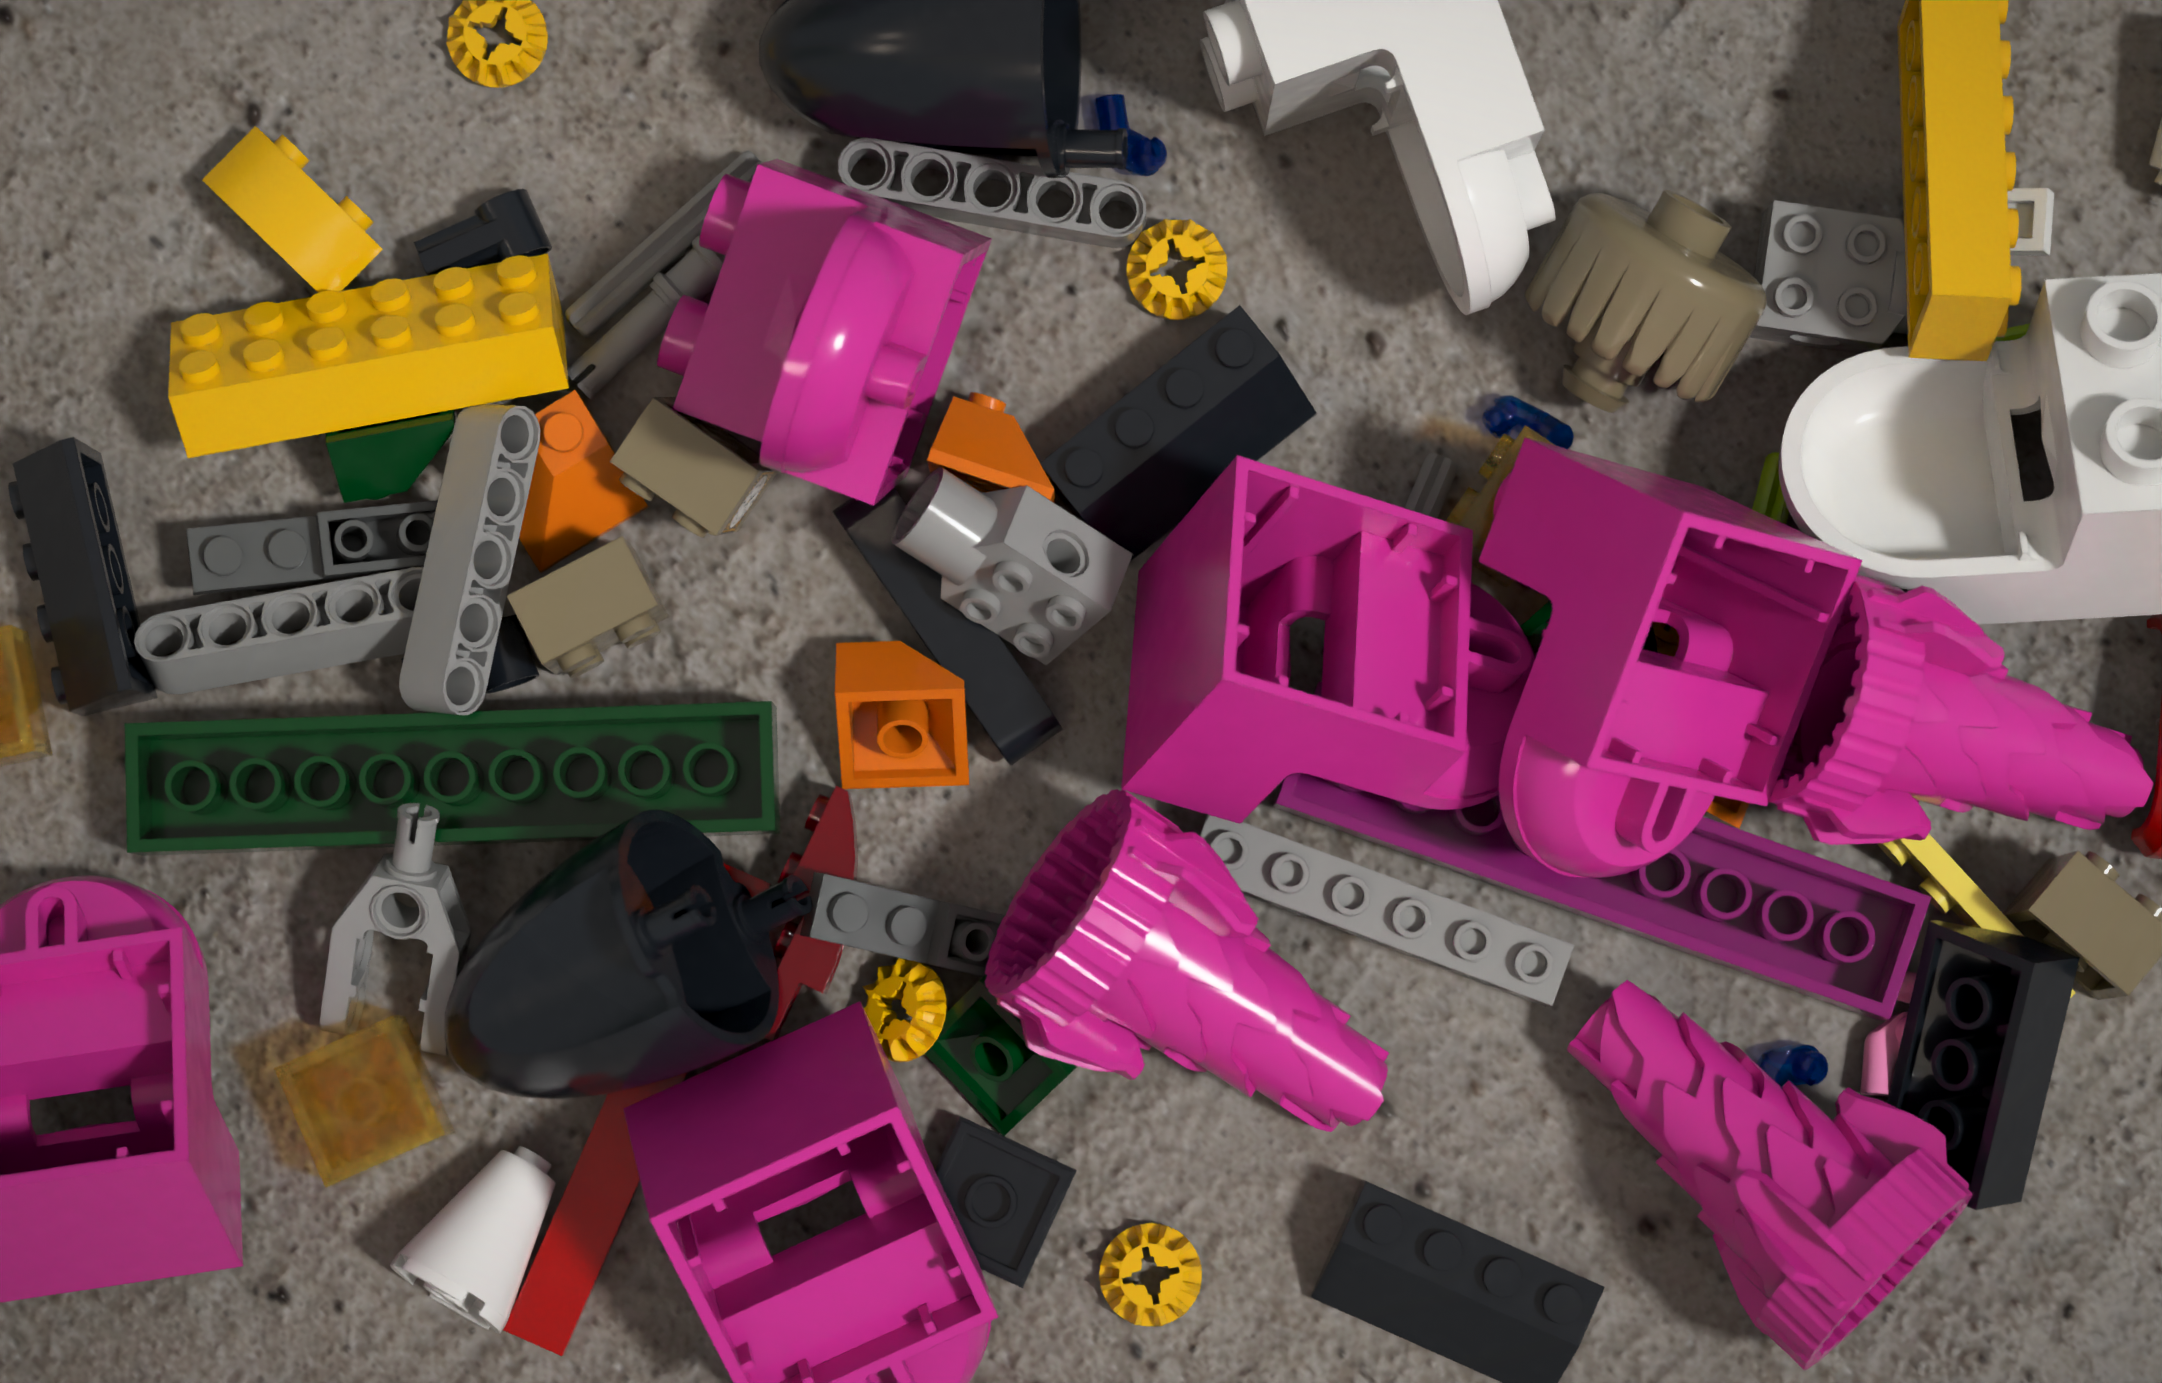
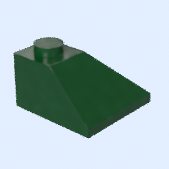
(386, 455)
(989, 1062)

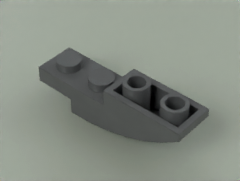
(309, 548)
(900, 924)

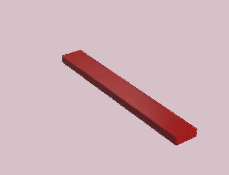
(588, 1215)

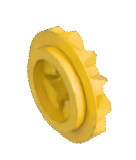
(508, 63)
(1161, 294)
(923, 999)
(1124, 1258)

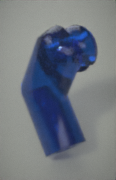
(1144, 155)

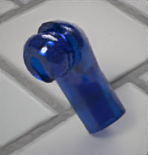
(1513, 414)
(1796, 1063)

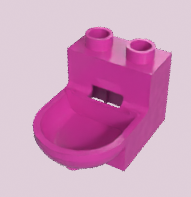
(822, 325)
(1413, 652)
(1627, 743)
(97, 997)
(770, 1132)

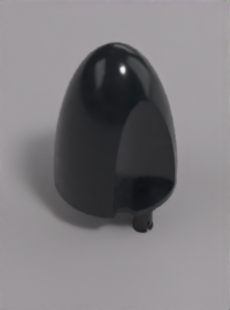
(941, 76)
(621, 968)

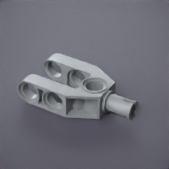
(374, 907)

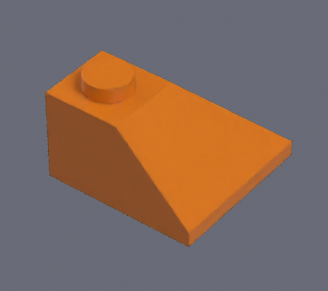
(986, 448)
(573, 485)
(898, 718)

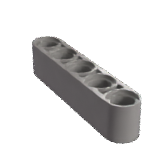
(1020, 210)
(469, 559)
(264, 629)

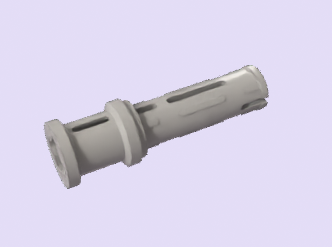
(691, 276)

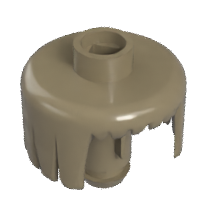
(1645, 290)

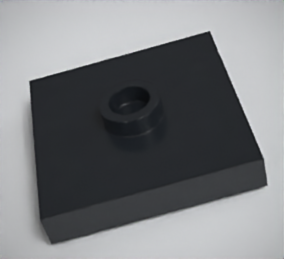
(1002, 1197)

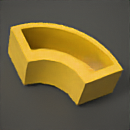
(292, 213)

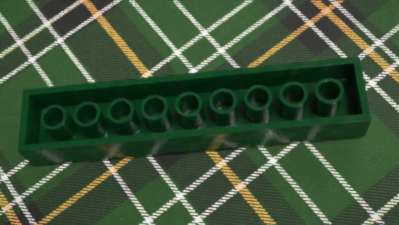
(485, 772)

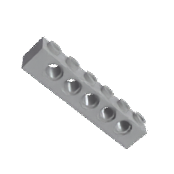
(1390, 912)

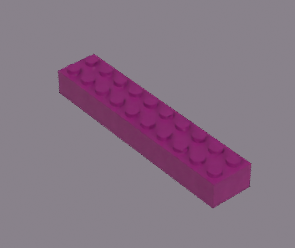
(1710, 896)

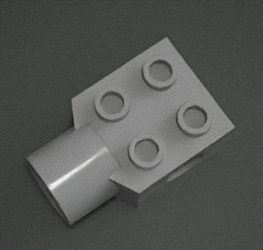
(1830, 277)
(1013, 561)

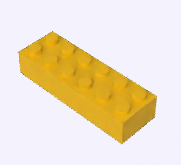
(1956, 177)
(367, 355)

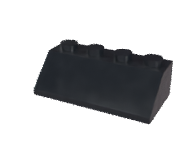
(1177, 432)
(82, 577)
(1983, 1050)
(1455, 1289)

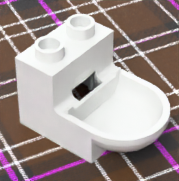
(1444, 96)
(1923, 469)

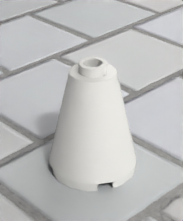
(482, 1239)

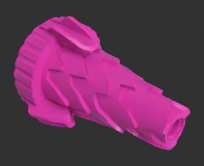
(1926, 713)
(1148, 943)
(1800, 1205)

